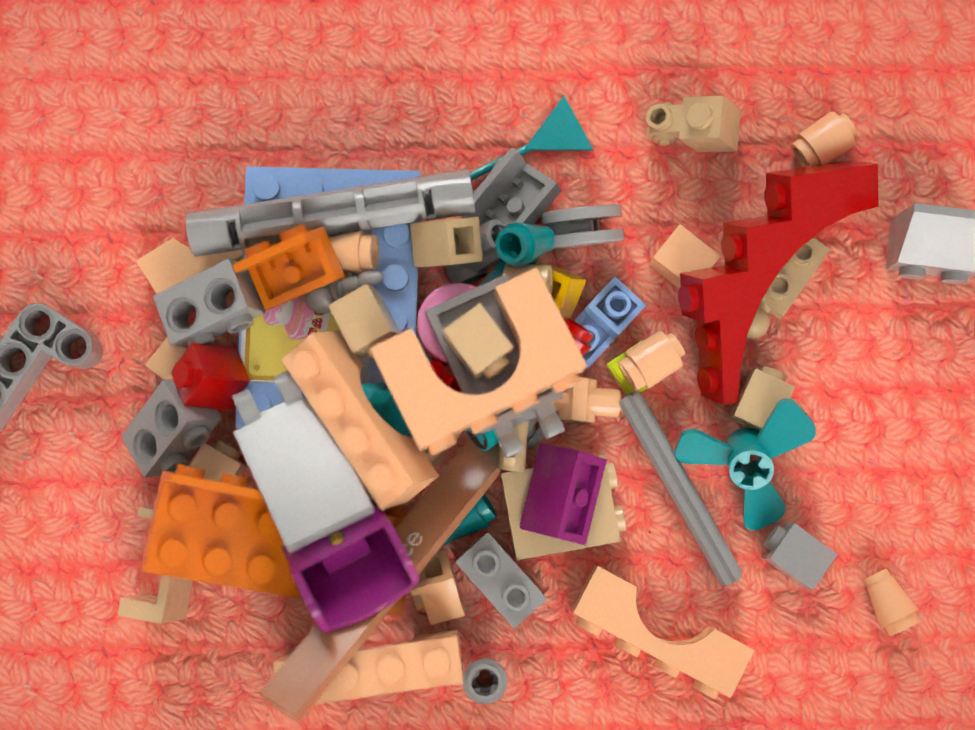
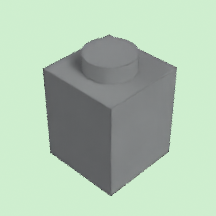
(798, 554)

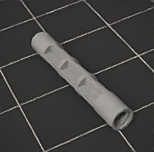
(337, 211)

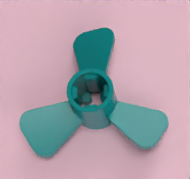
(783, 431)

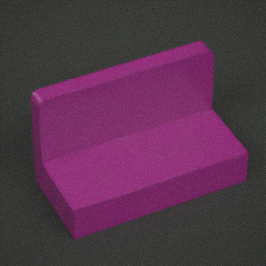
(563, 493)

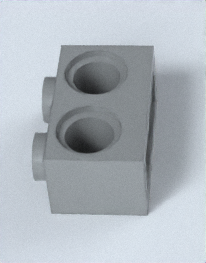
(207, 295)
(167, 431)
(500, 580)

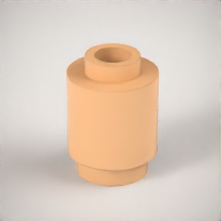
(824, 140)
(651, 360)

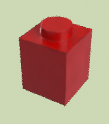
(209, 376)

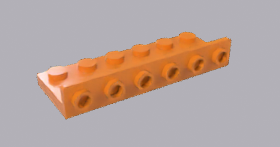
(222, 535)

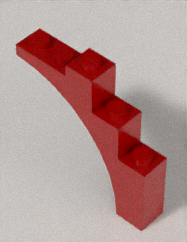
(755, 251)

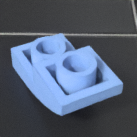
(608, 316)

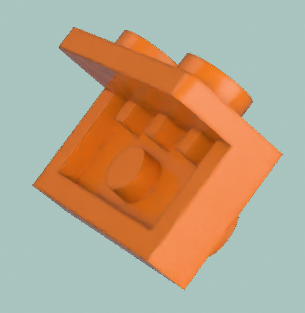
(291, 267)

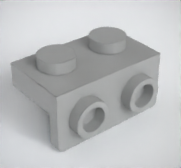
(513, 192)

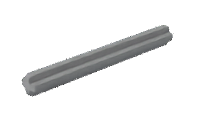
(680, 488)

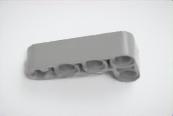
(38, 352)

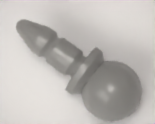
(324, 296)

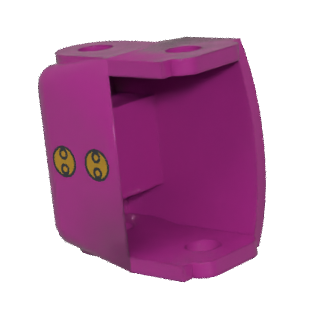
(353, 571)

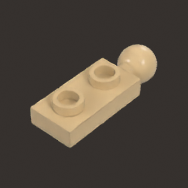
(788, 285)

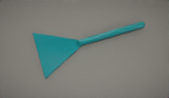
(558, 133)

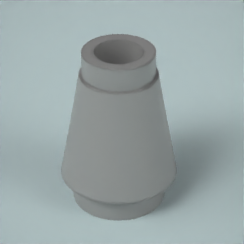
(484, 693)

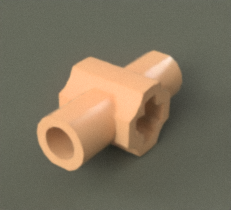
(586, 401)

